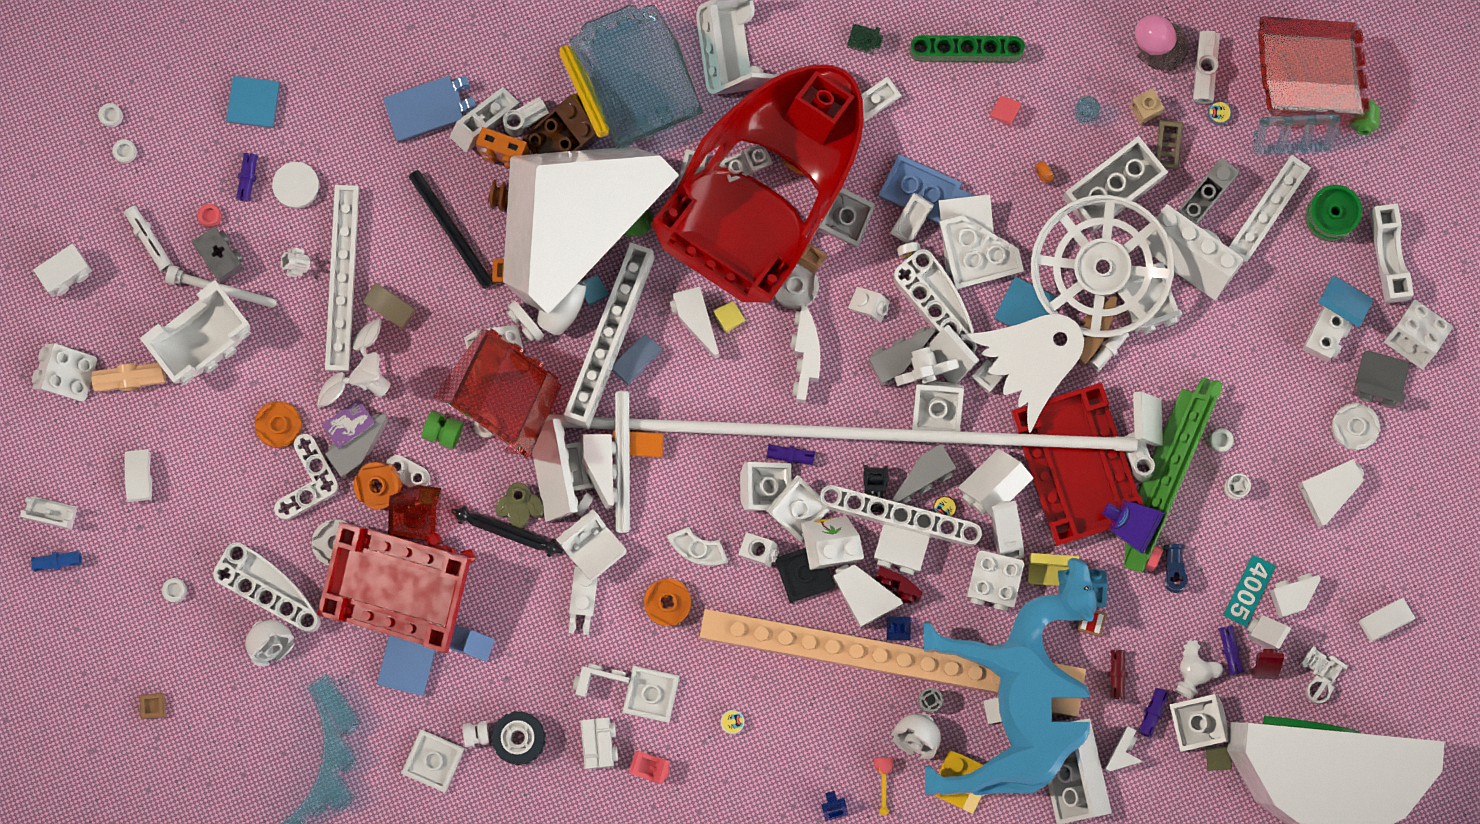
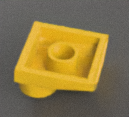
(959, 765)

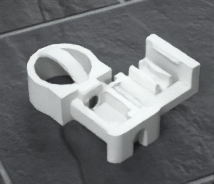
(1325, 669)

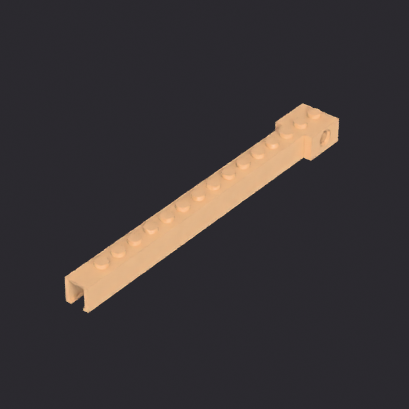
(864, 654)

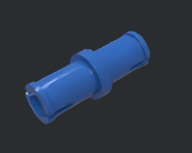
(56, 561)

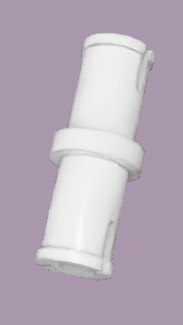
(1107, 350)

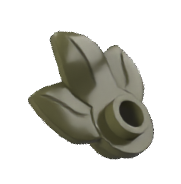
(519, 509)

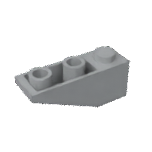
(1209, 191)
(897, 359)
(356, 452)
(929, 468)

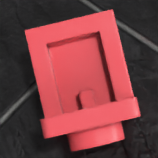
(649, 767)

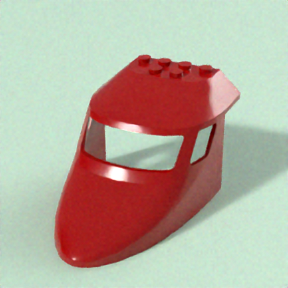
(742, 229)

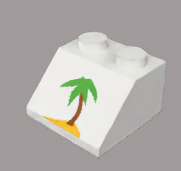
(831, 542)

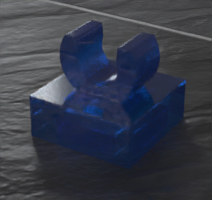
(898, 628)
(834, 808)

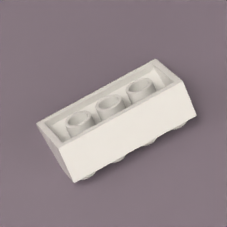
(1196, 253)
(1079, 786)

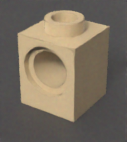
(1146, 106)

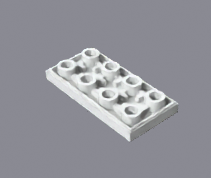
(554, 473)

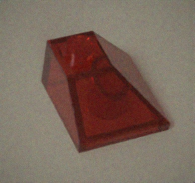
(414, 512)

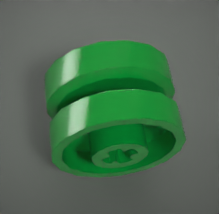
(1343, 203)

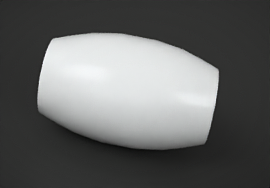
(564, 312)

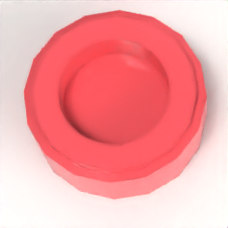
(209, 215)

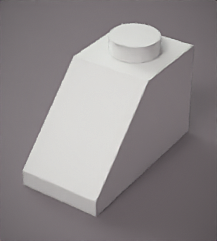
(1267, 632)

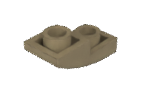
(389, 305)

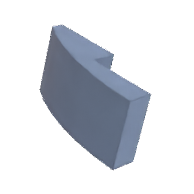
(636, 358)

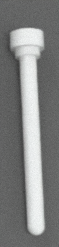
(175, 275)

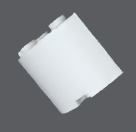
(198, 336)

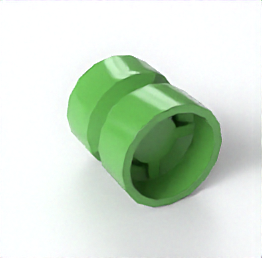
(442, 430)

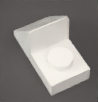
(1119, 757)

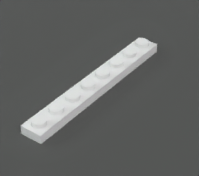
(342, 278)

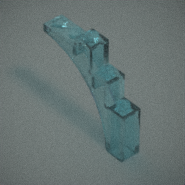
(337, 756)

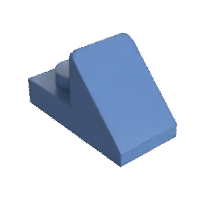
(471, 643)

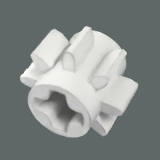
(295, 262)

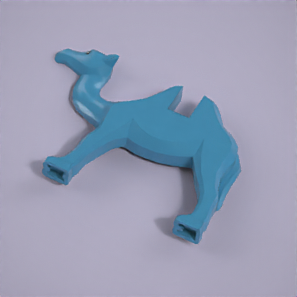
(1024, 694)

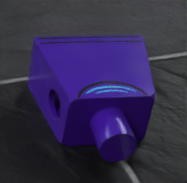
(1133, 523)

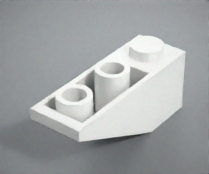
(596, 458)
(1007, 530)

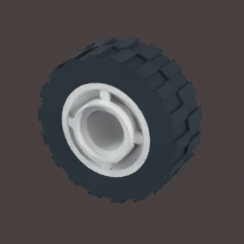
(508, 727)

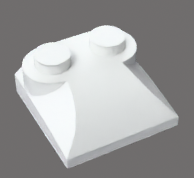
(938, 406)
(762, 484)
(1200, 722)

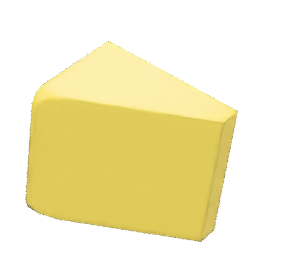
(729, 316)

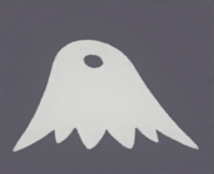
(1032, 358)

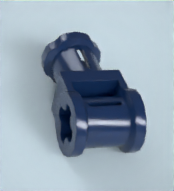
(1175, 567)

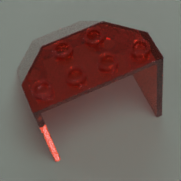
(1313, 68)
(502, 391)

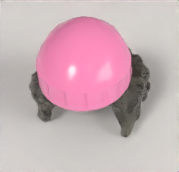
(1161, 43)

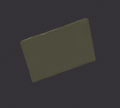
(1218, 758)

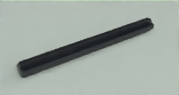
(450, 229)

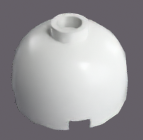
(268, 640)
(917, 734)

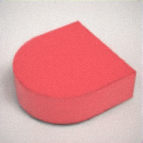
(1154, 559)

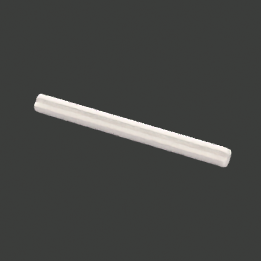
(622, 461)

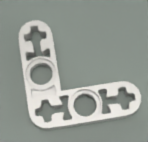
(314, 487)

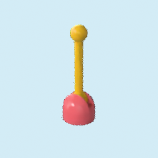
(883, 766)

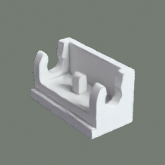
(49, 512)

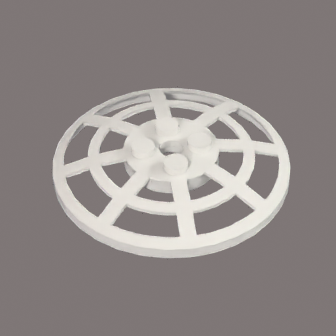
(1100, 250)

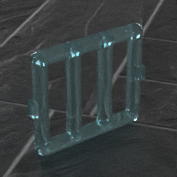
(1286, 123)

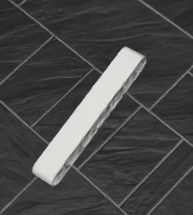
(909, 524)

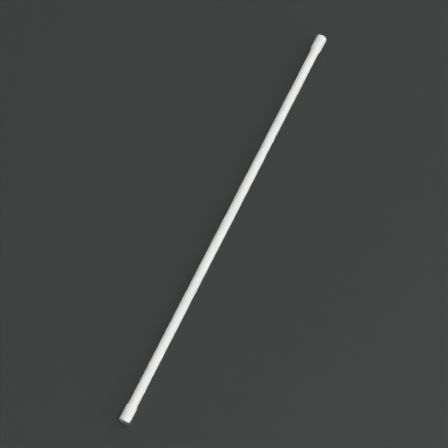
(1116, 443)

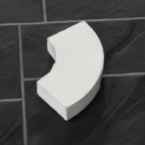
(697, 550)

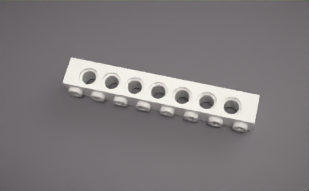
(609, 336)

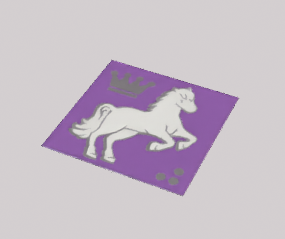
(348, 423)

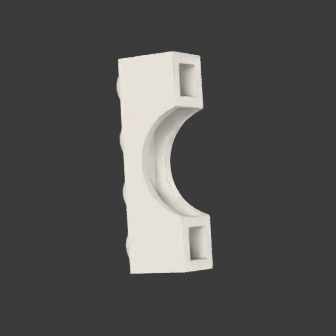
(1387, 239)

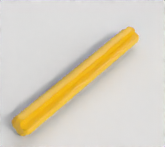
(584, 91)

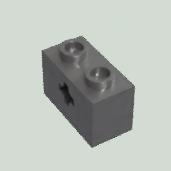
(223, 267)

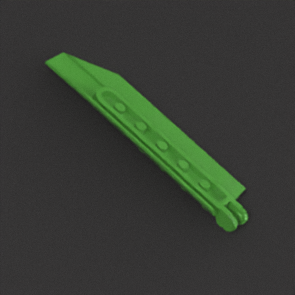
(1173, 458)

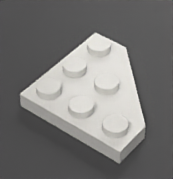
(976, 253)

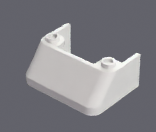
(725, 47)

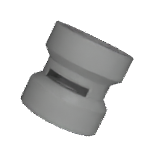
(927, 702)

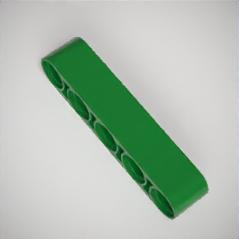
(955, 53)

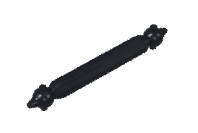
(507, 531)

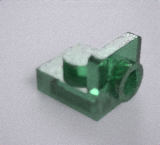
(865, 39)

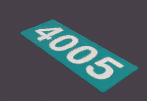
(1249, 590)

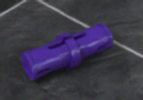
(246, 177)
(790, 454)
(1231, 650)
(1153, 712)

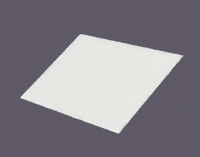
(974, 208)

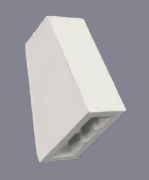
(1330, 490)
(864, 595)

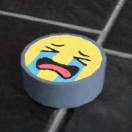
(1219, 113)

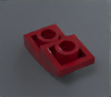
(906, 590)
(1268, 664)

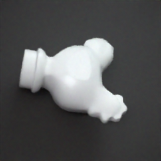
(1195, 670)

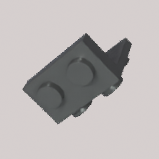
(1381, 379)

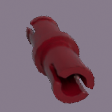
(1117, 674)

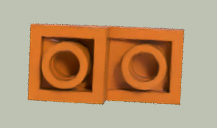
(645, 444)

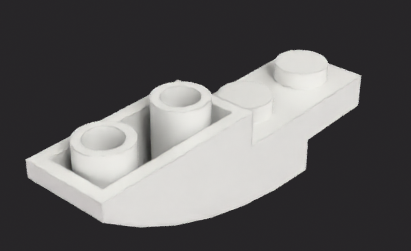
(806, 345)

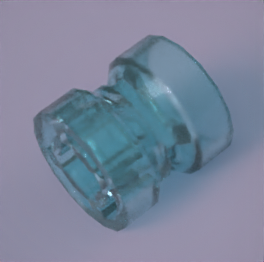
(1084, 113)

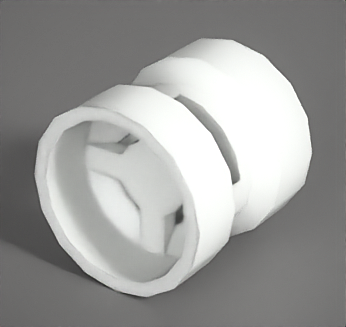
(1240, 484)
(470, 734)

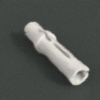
(133, 216)

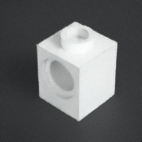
(751, 543)

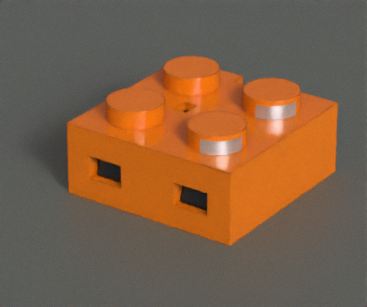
(499, 147)

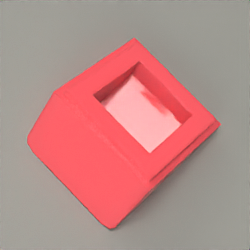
(1006, 110)

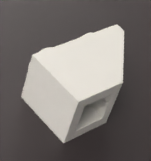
(1295, 596)

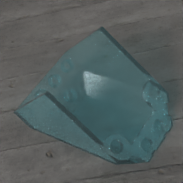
(635, 73)

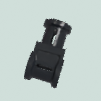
(875, 484)

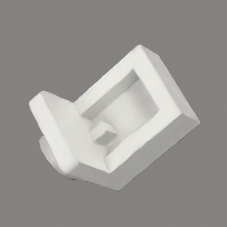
(869, 304)

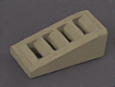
(1169, 124)

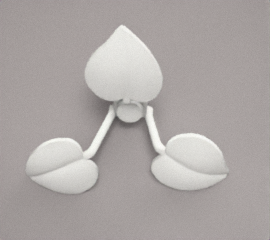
(366, 373)

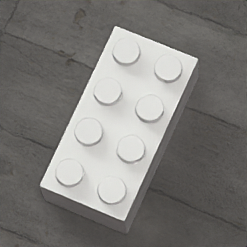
(1124, 175)

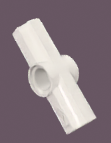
(1207, 53)

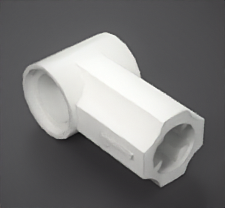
(526, 115)
(1140, 457)

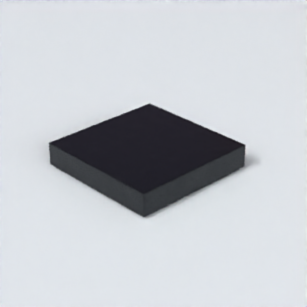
(799, 579)

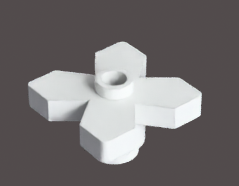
(925, 367)

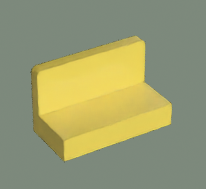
(1045, 568)

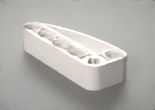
(939, 293)
(264, 579)

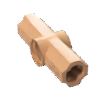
(128, 377)

